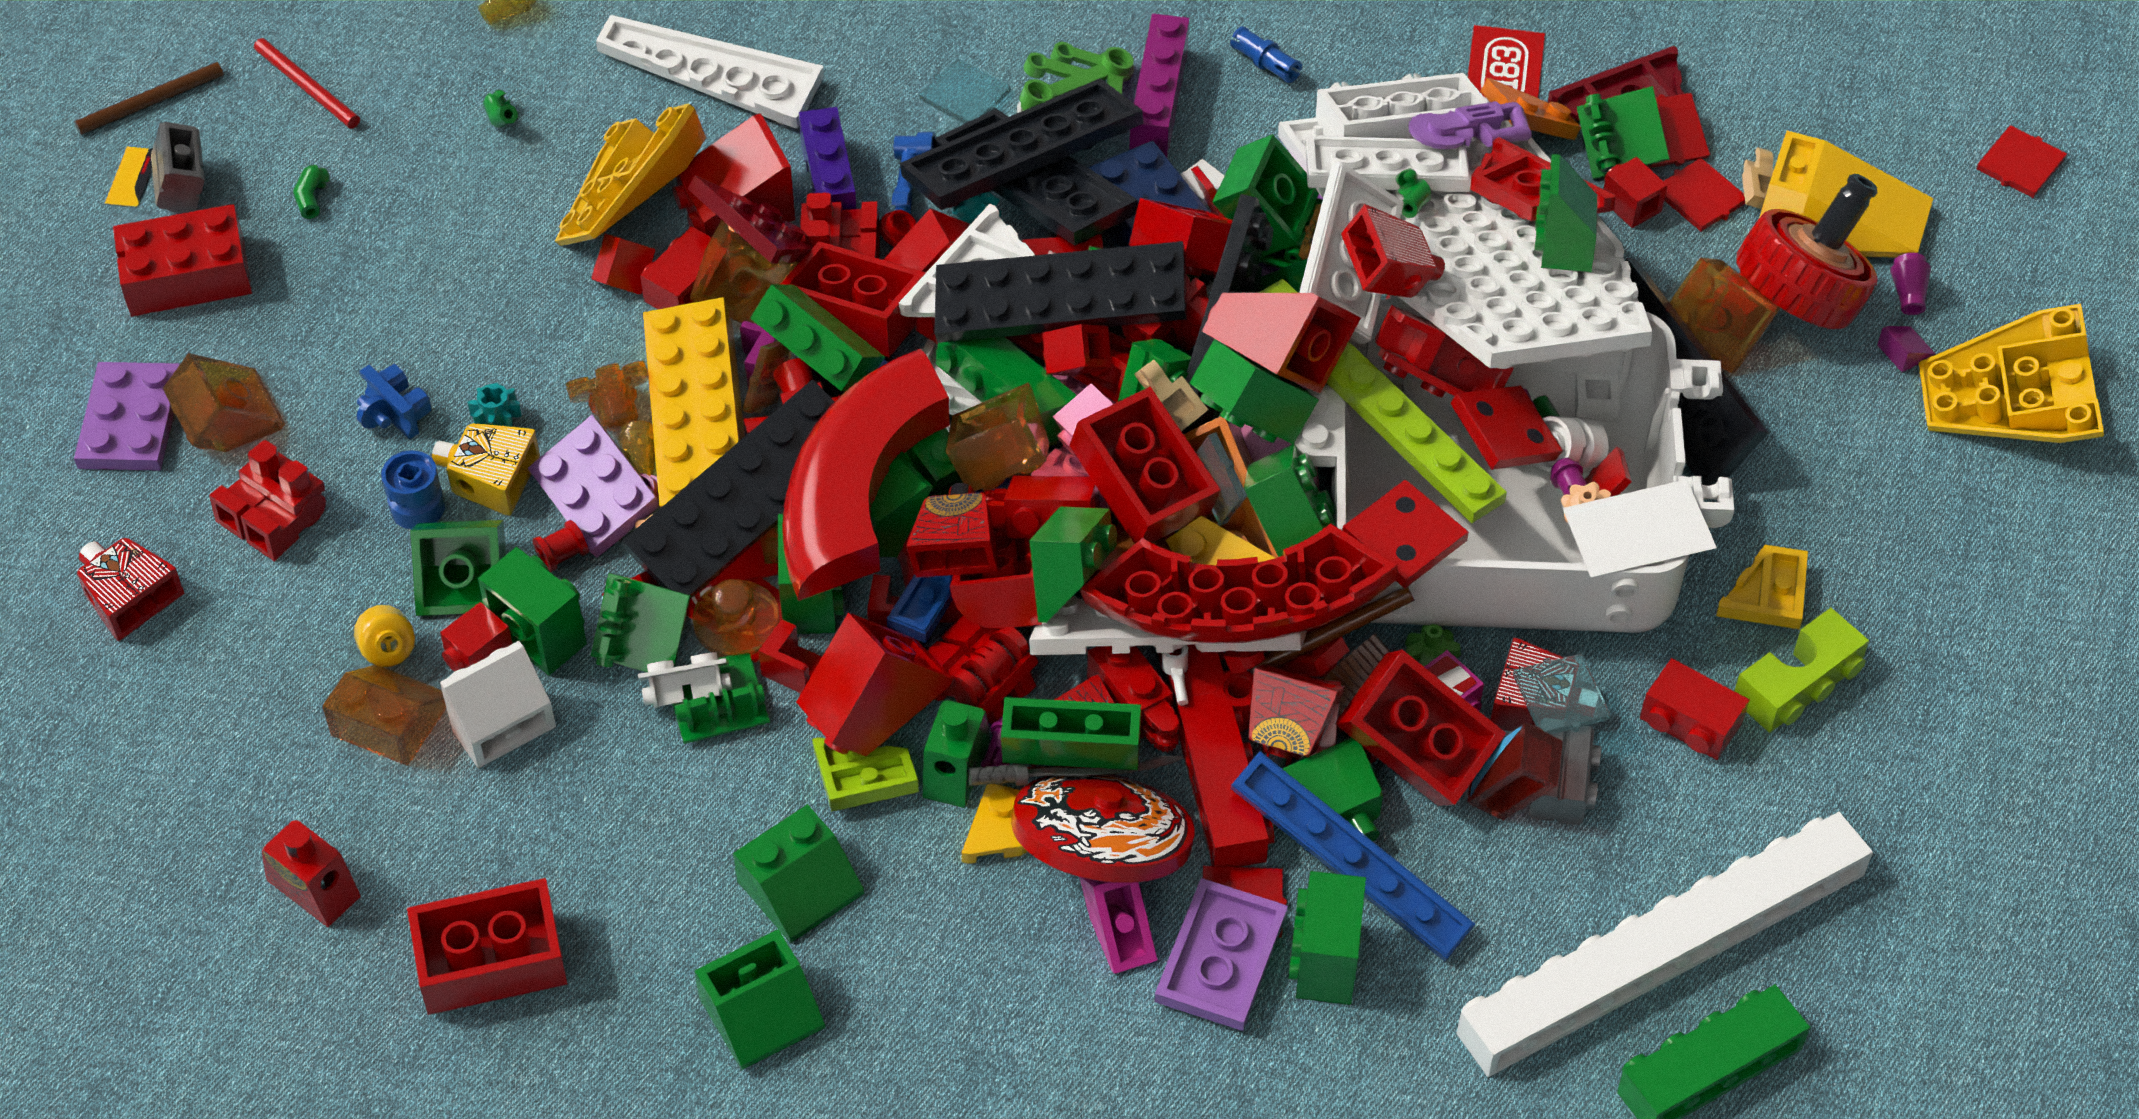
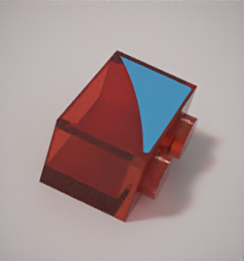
(1517, 772)

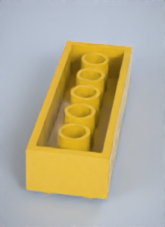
(691, 390)

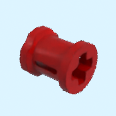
(560, 545)

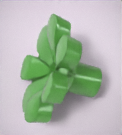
(1431, 644)

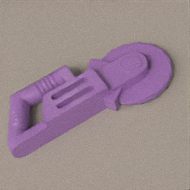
(1477, 120)

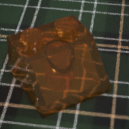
(736, 273)
(1723, 311)
(221, 403)
(998, 439)
(383, 712)

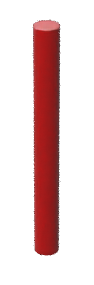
(307, 83)

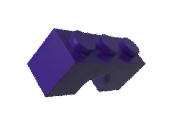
(827, 155)

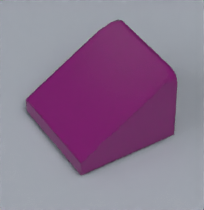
(1903, 346)

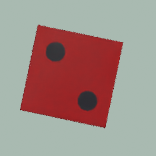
(1506, 427)
(1407, 531)

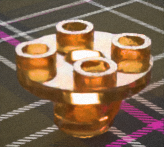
(610, 393)
(735, 617)

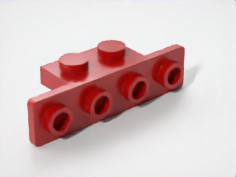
(1451, 371)

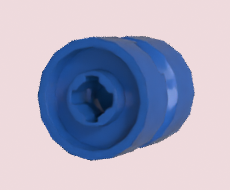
(413, 489)

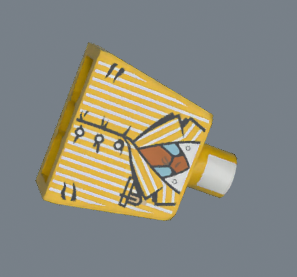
(489, 464)

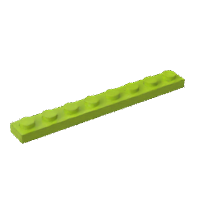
(1411, 432)

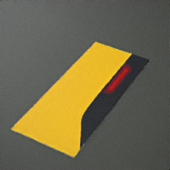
(131, 177)

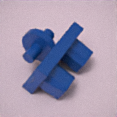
(385, 405)

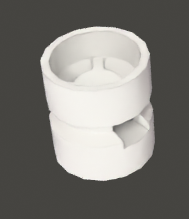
(1580, 439)

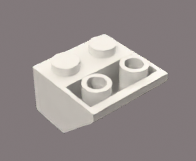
(497, 704)

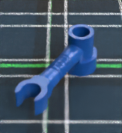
(904, 149)

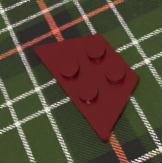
(1653, 70)
(755, 223)

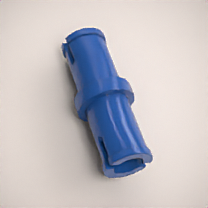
(1266, 54)

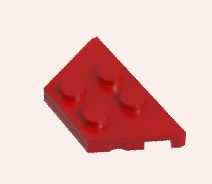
(1513, 178)

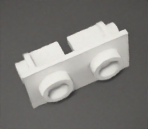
(667, 680)

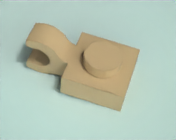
(1757, 177)
(1176, 397)

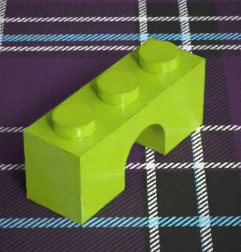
(1781, 692)

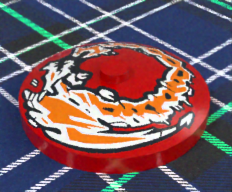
(1103, 827)

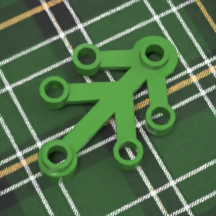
(1113, 65)

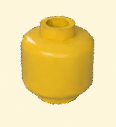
(384, 636)

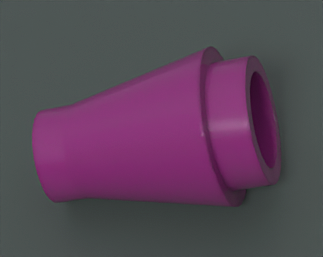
(1911, 281)

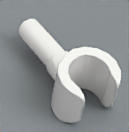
(1176, 667)

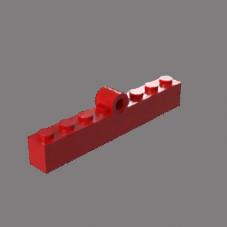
(1216, 756)

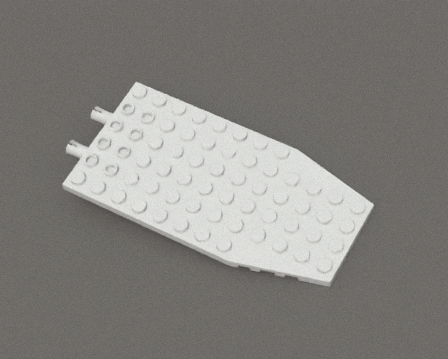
(1493, 283)

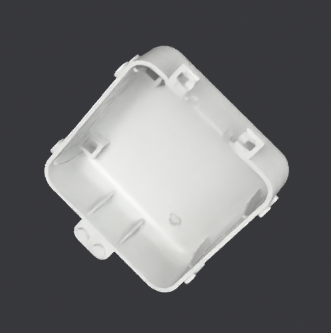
(1522, 556)

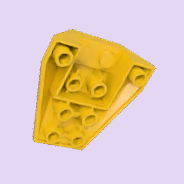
(631, 170)
(1814, 171)
(2017, 382)

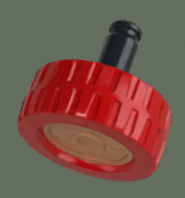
(1809, 263)

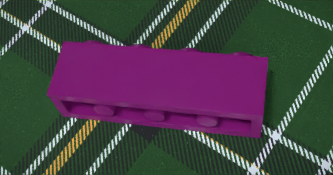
(1160, 80)

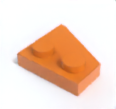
(1541, 116)

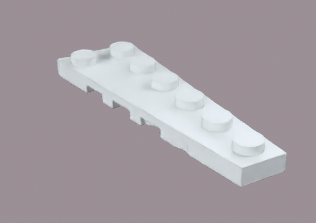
(736, 74)
(1081, 626)

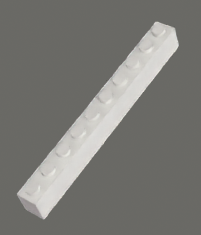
(1662, 943)

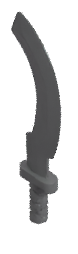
(1020, 772)

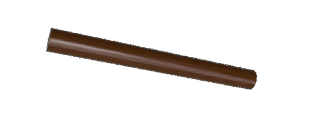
(148, 98)
(1342, 626)

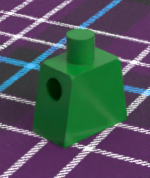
(960, 738)
(1343, 782)

